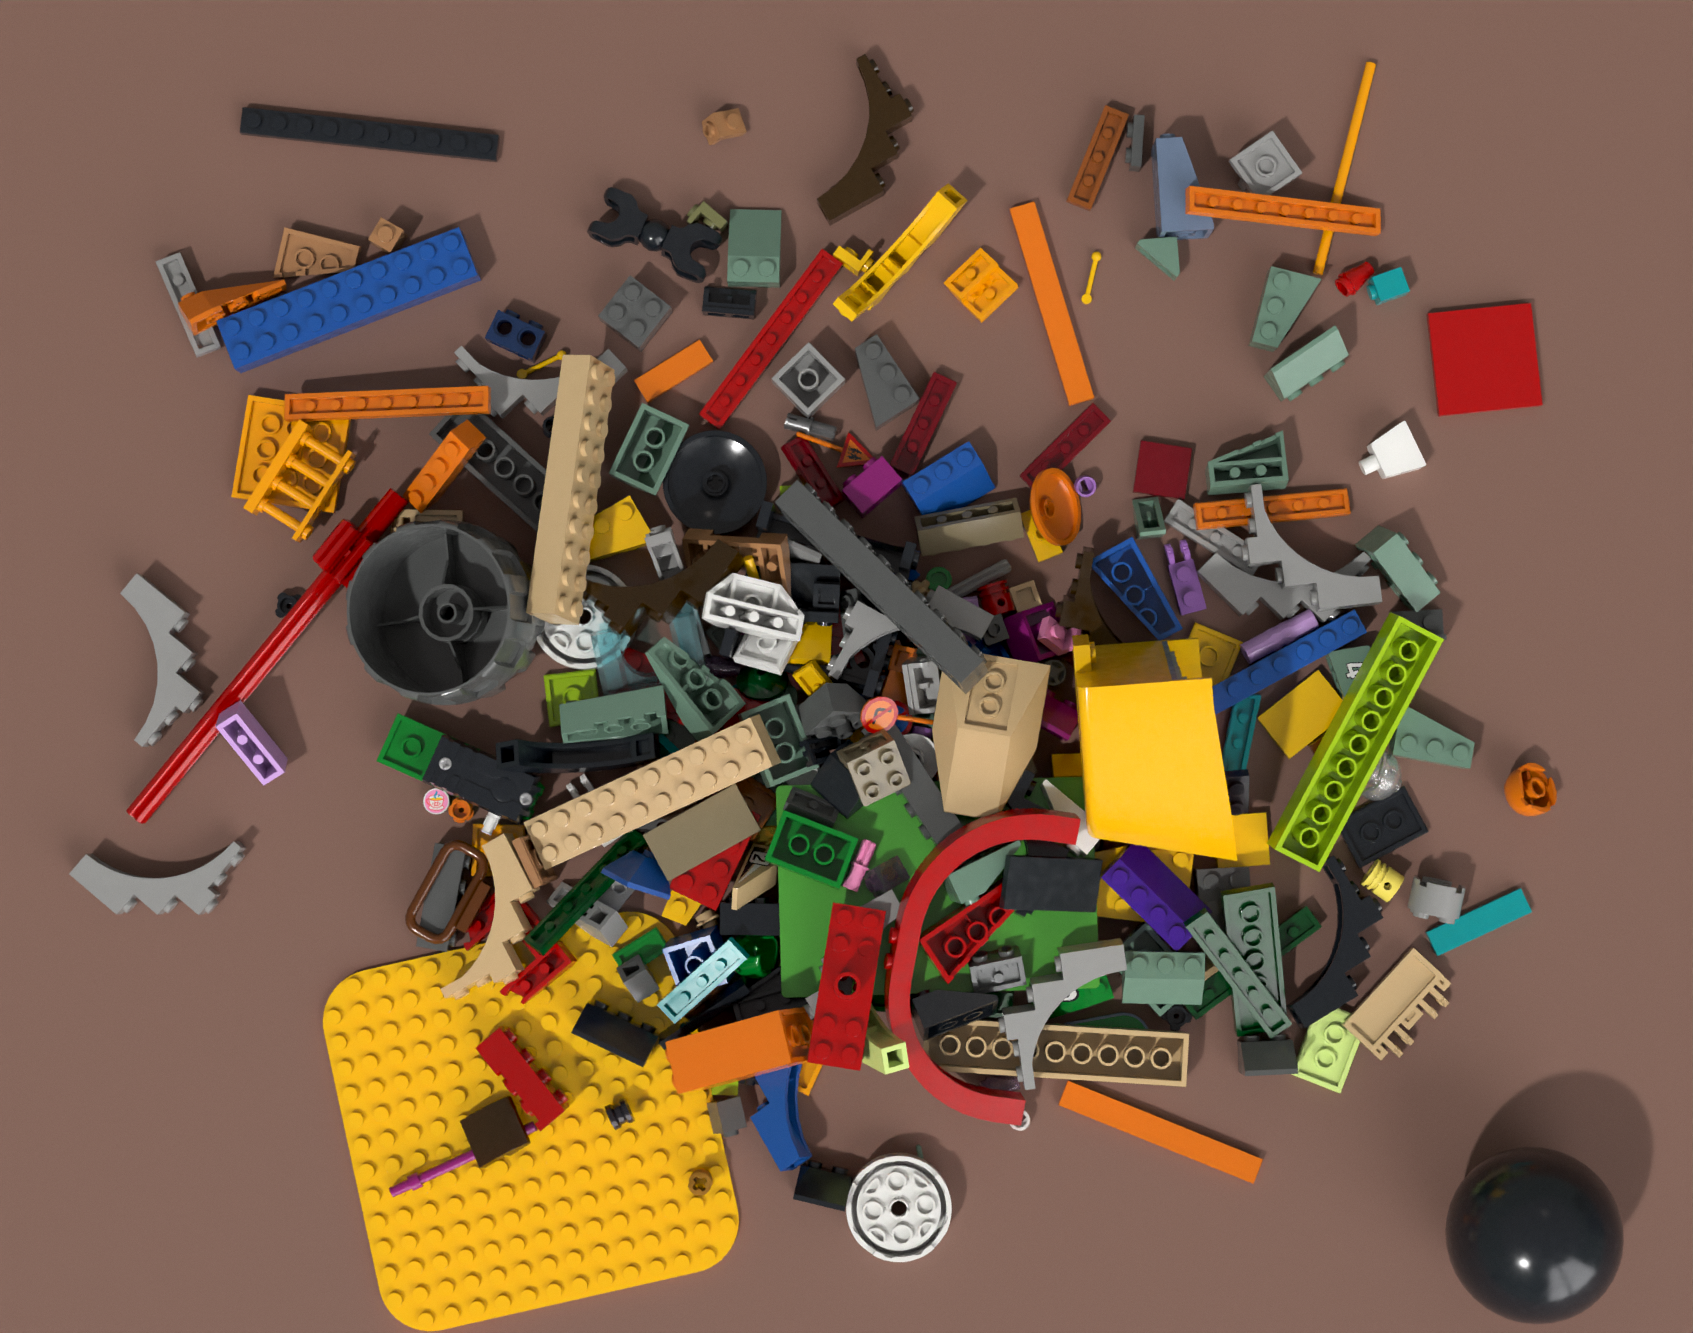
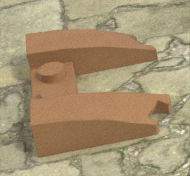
(768, 551)

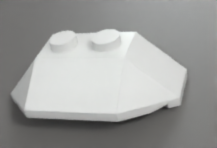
(753, 608)

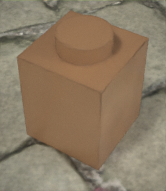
(387, 236)

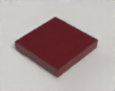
(1162, 470)

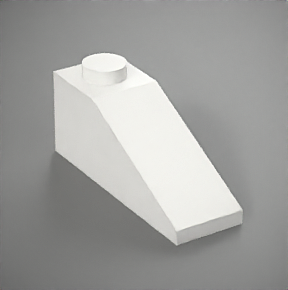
(1058, 801)

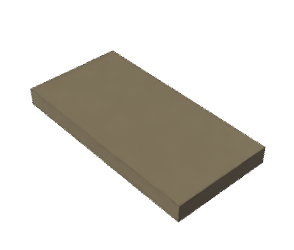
(702, 832)

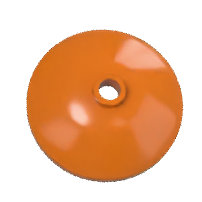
(1055, 507)

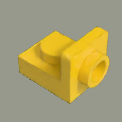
(849, 259)

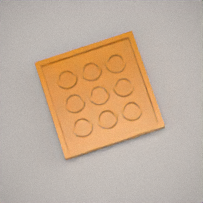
(263, 437)

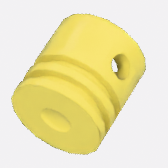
(1376, 878)

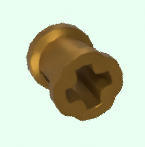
(700, 1173)

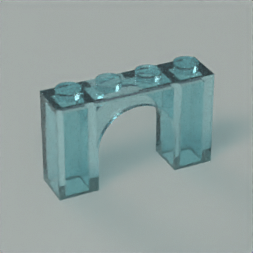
(620, 677)

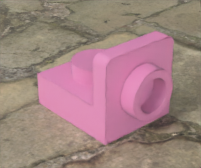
(1056, 637)

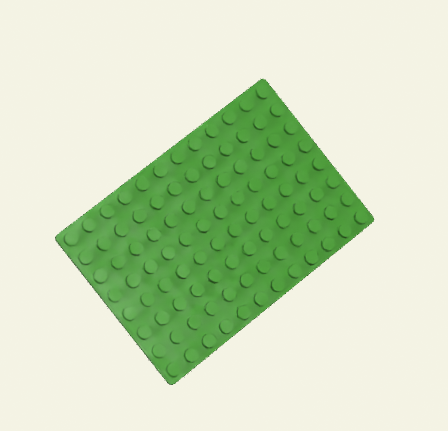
(807, 904)

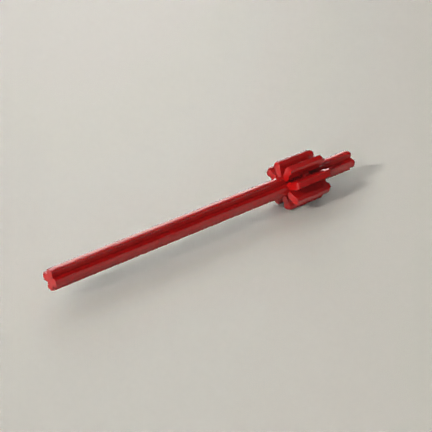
(339, 560)

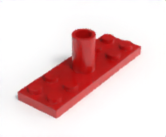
(841, 1018)

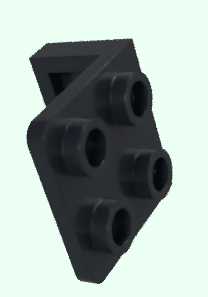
(802, 588)

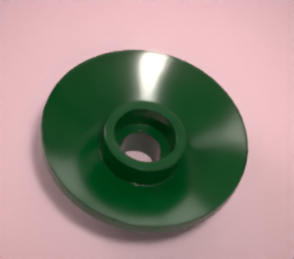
(760, 684)

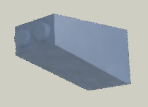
(1171, 176)

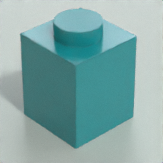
(1387, 286)

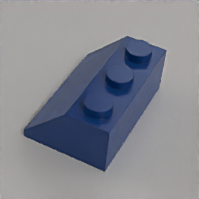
(949, 482)

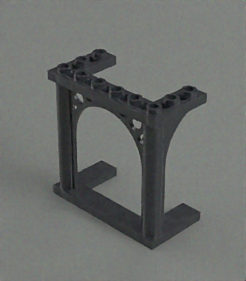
(862, 680)

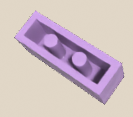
(251, 742)

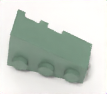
(1279, 306)
(1256, 464)
(1400, 567)
(1430, 742)

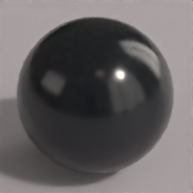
(1534, 1235)

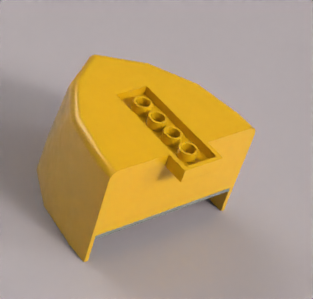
(1151, 747)

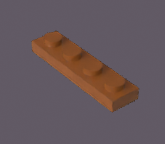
(1097, 158)

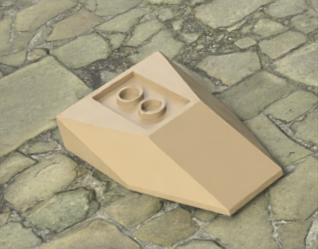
(988, 734)

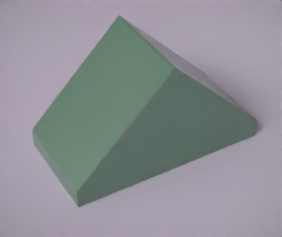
(1162, 253)
(1148, 518)

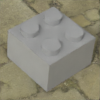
(808, 380)

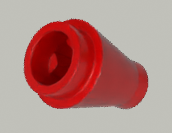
(1353, 279)

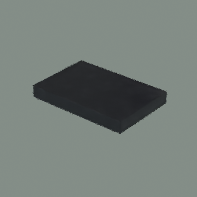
(1382, 827)

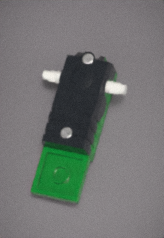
(461, 771)

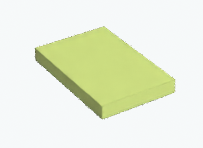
(1327, 1052)

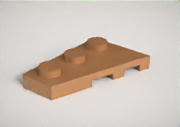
(313, 255)

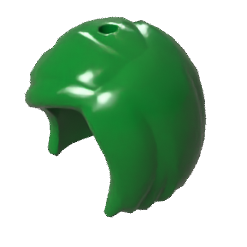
(762, 958)

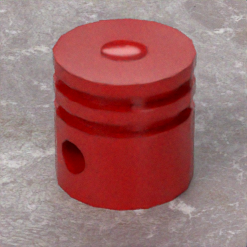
(996, 598)

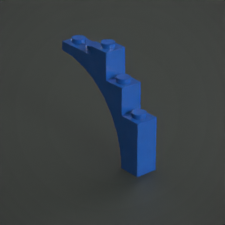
(779, 1118)

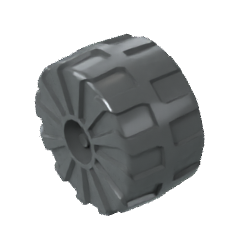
(402, 618)

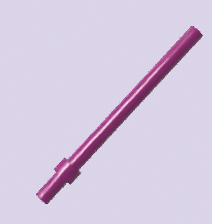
(416, 1180)

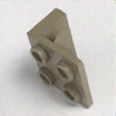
(875, 767)

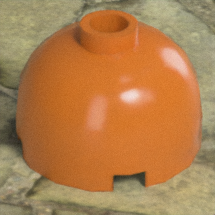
(1530, 790)

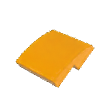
(981, 285)

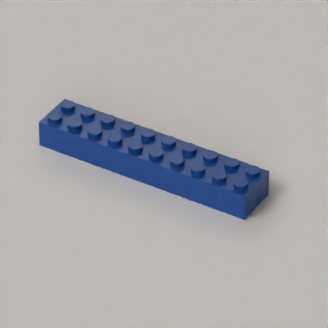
(348, 300)

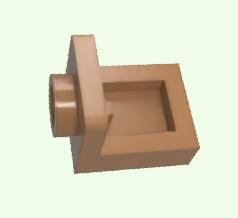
(723, 126)

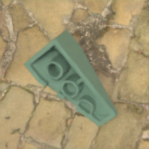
(696, 694)

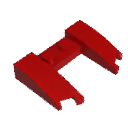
(538, 973)

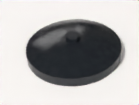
(715, 482)

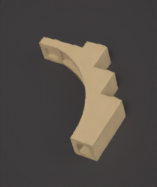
(509, 923)

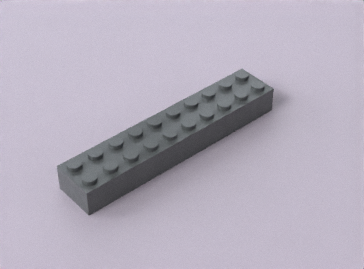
(882, 587)

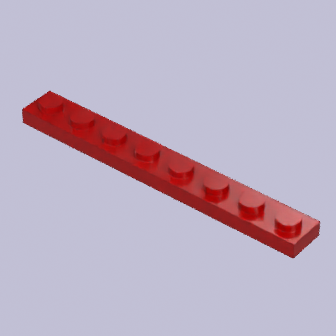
(770, 339)

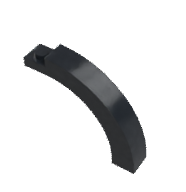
(577, 757)

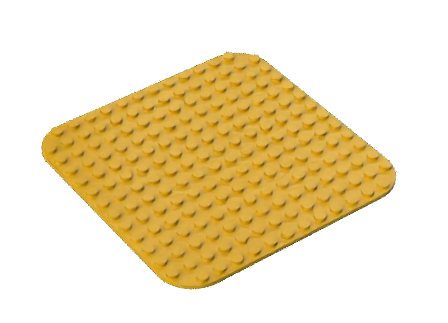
(571, 1209)

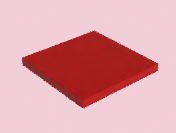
(1484, 359)

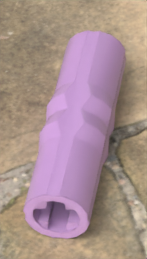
(1279, 636)

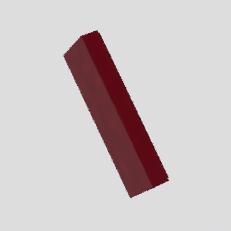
(811, 470)

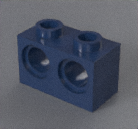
(513, 341)

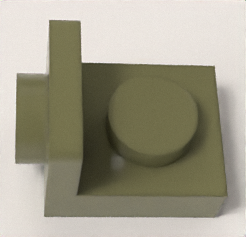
(712, 218)

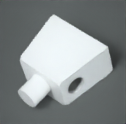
(1393, 453)

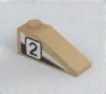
(754, 878)

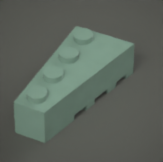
(614, 716)

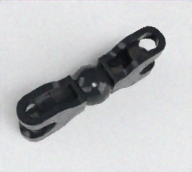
(654, 235)

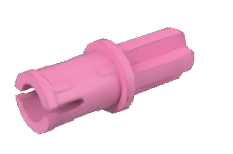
(859, 865)

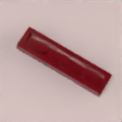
(923, 424)
(1068, 444)

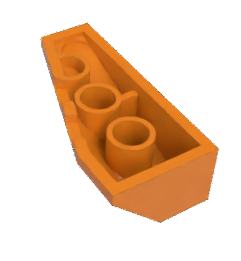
(208, 306)

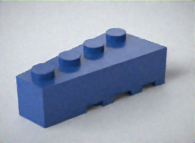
(1133, 582)

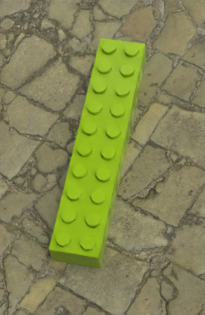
(1355, 741)

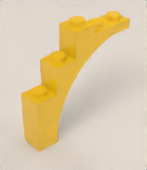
(902, 254)

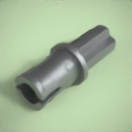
(810, 427)

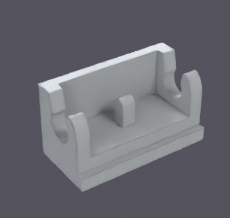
(921, 684)

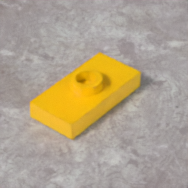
(1041, 547)

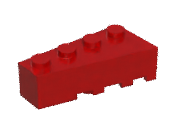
(963, 931)
(523, 1076)

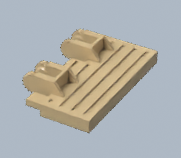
(1395, 1003)

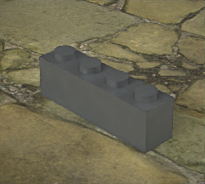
(444, 897)

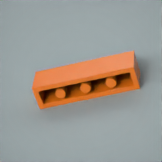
(444, 466)

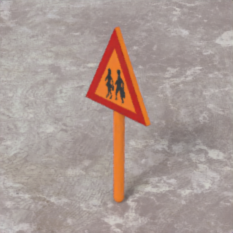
(851, 453)

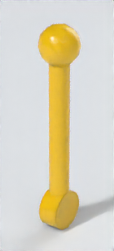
(1086, 298)
(522, 374)

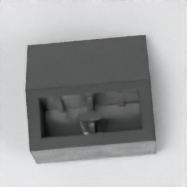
(832, 711)

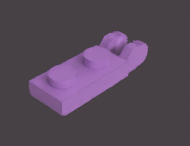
(1185, 580)

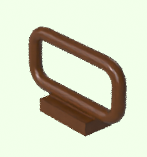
(469, 904)

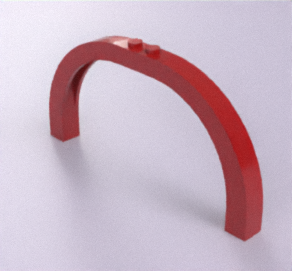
(974, 837)

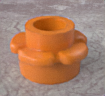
(458, 816)

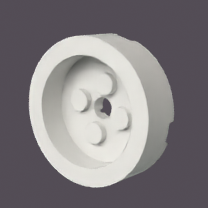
(572, 643)
(894, 1179)

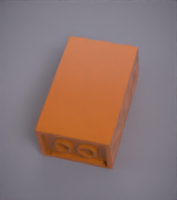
(740, 1050)

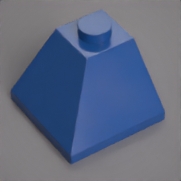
(640, 873)

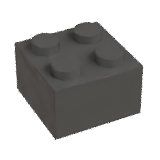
(635, 313)

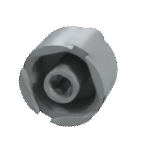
(1436, 899)

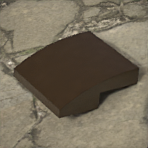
(495, 1132)

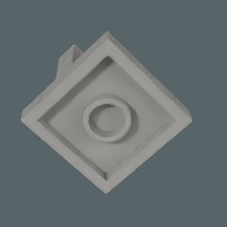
(1265, 166)

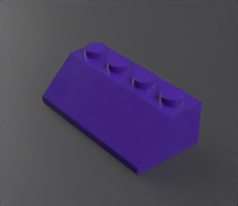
(1154, 893)

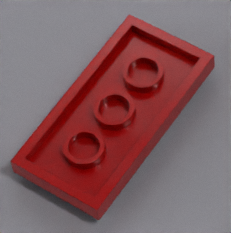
(711, 878)

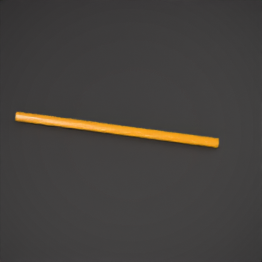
(1346, 161)

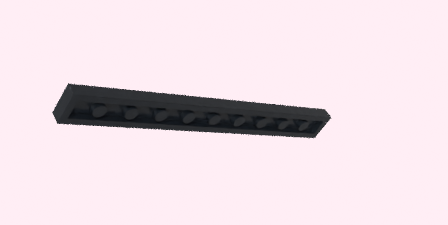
(369, 134)

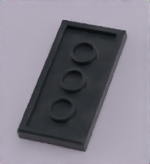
(1050, 883)

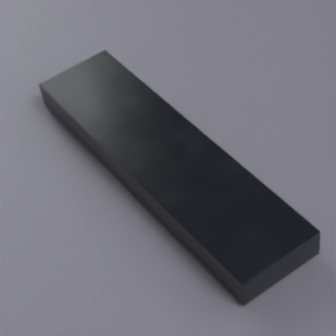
(706, 1011)

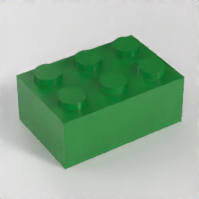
(811, 849)

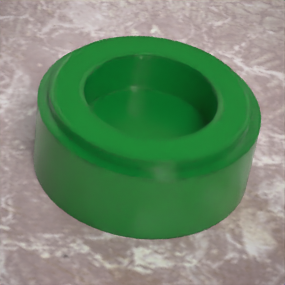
(939, 577)

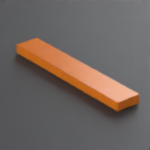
(1277, 507)

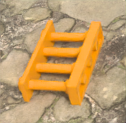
(286, 459)

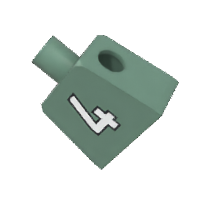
(1345, 665)

